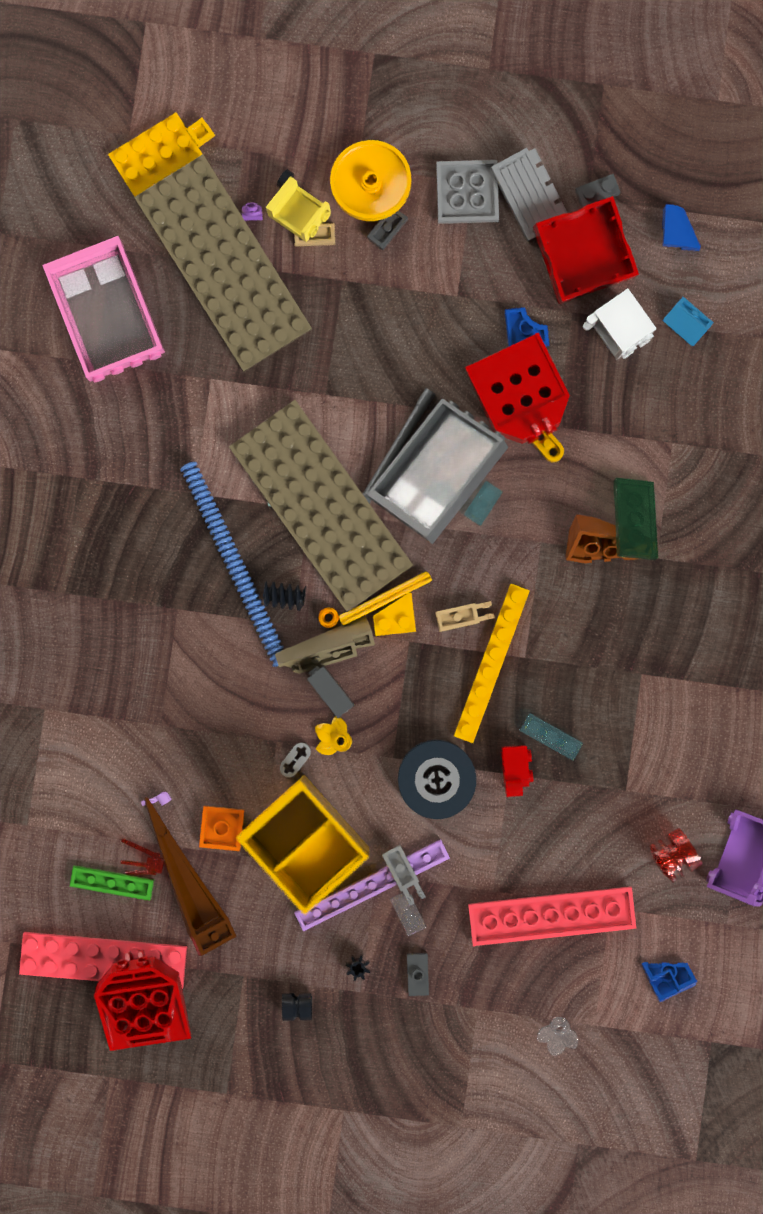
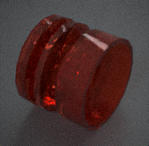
(675, 855)

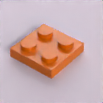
(221, 827)

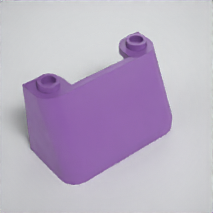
(742, 861)

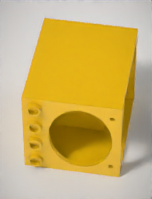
(304, 844)

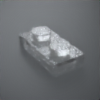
(408, 914)

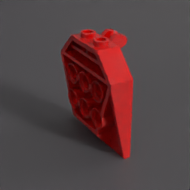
(515, 361)
(143, 978)

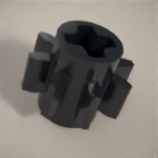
(355, 961)

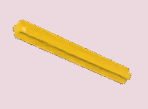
(385, 598)

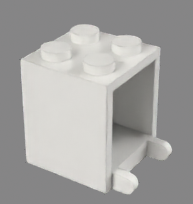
(621, 325)

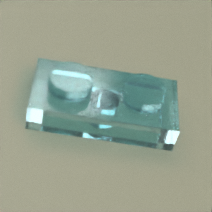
(483, 503)

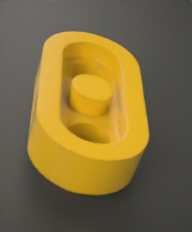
(548, 443)

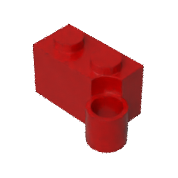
(516, 769)

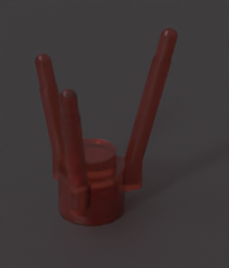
(153, 865)

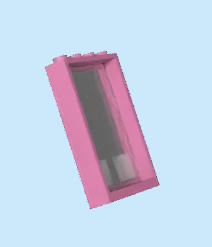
(104, 309)

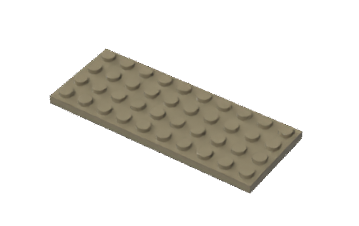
(223, 263)
(321, 506)

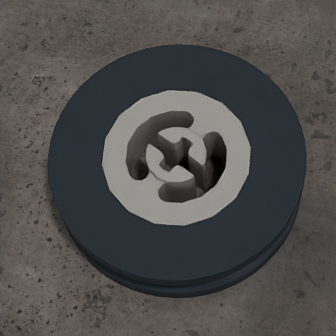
(461, 775)

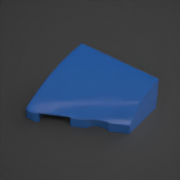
(678, 229)
(669, 978)

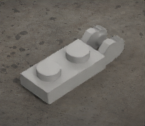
(402, 872)

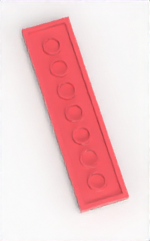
(552, 916)
(88, 957)

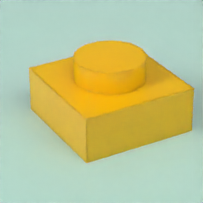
(200, 132)

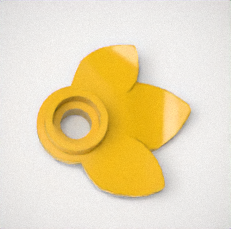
(330, 735)

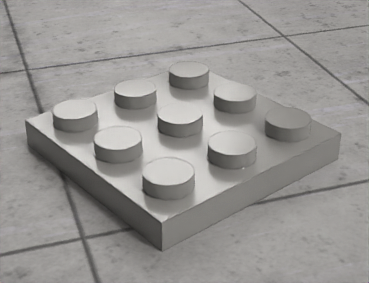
(467, 192)

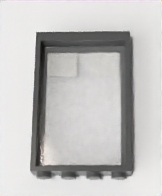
(438, 470)

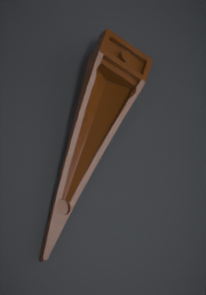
(201, 913)

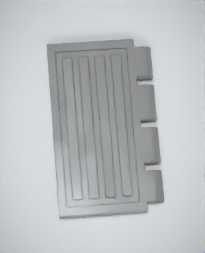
(526, 190)

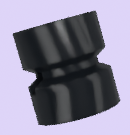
(296, 1006)

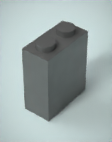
(330, 691)

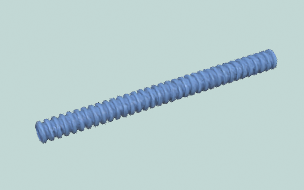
(232, 559)

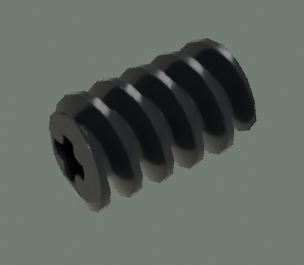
(284, 596)

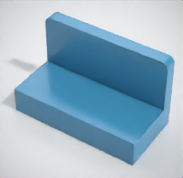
(688, 321)

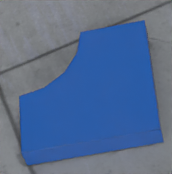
(520, 326)

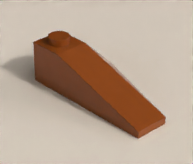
(591, 540)

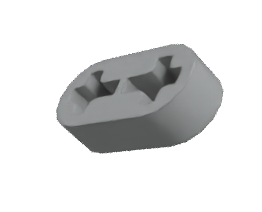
(291, 756)

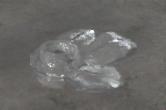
(558, 1039)

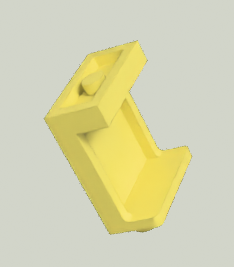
(298, 210)

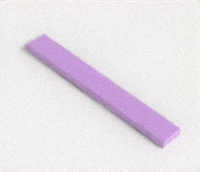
(369, 886)

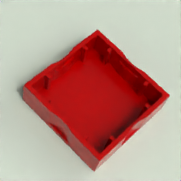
(585, 250)

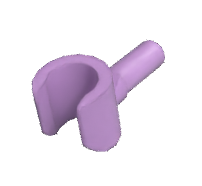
(163, 798)

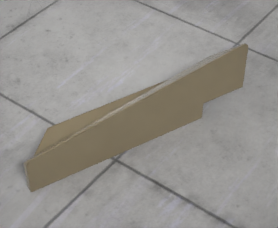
(327, 647)

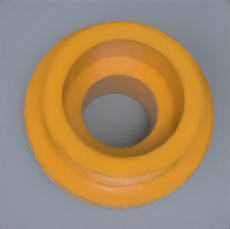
(333, 622)

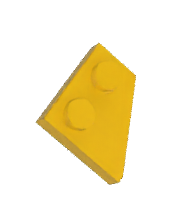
(396, 617)

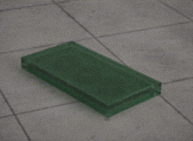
(635, 519)

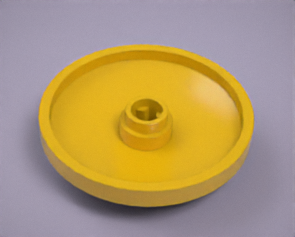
(370, 180)

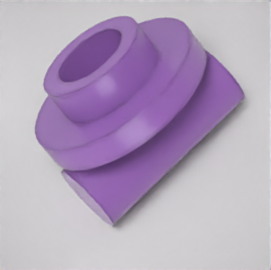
(252, 211)

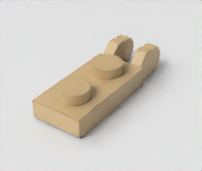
(461, 616)

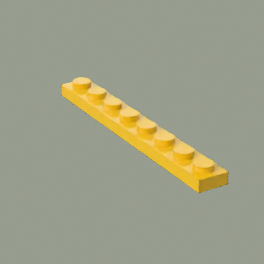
(491, 663)

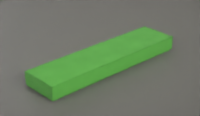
(112, 882)

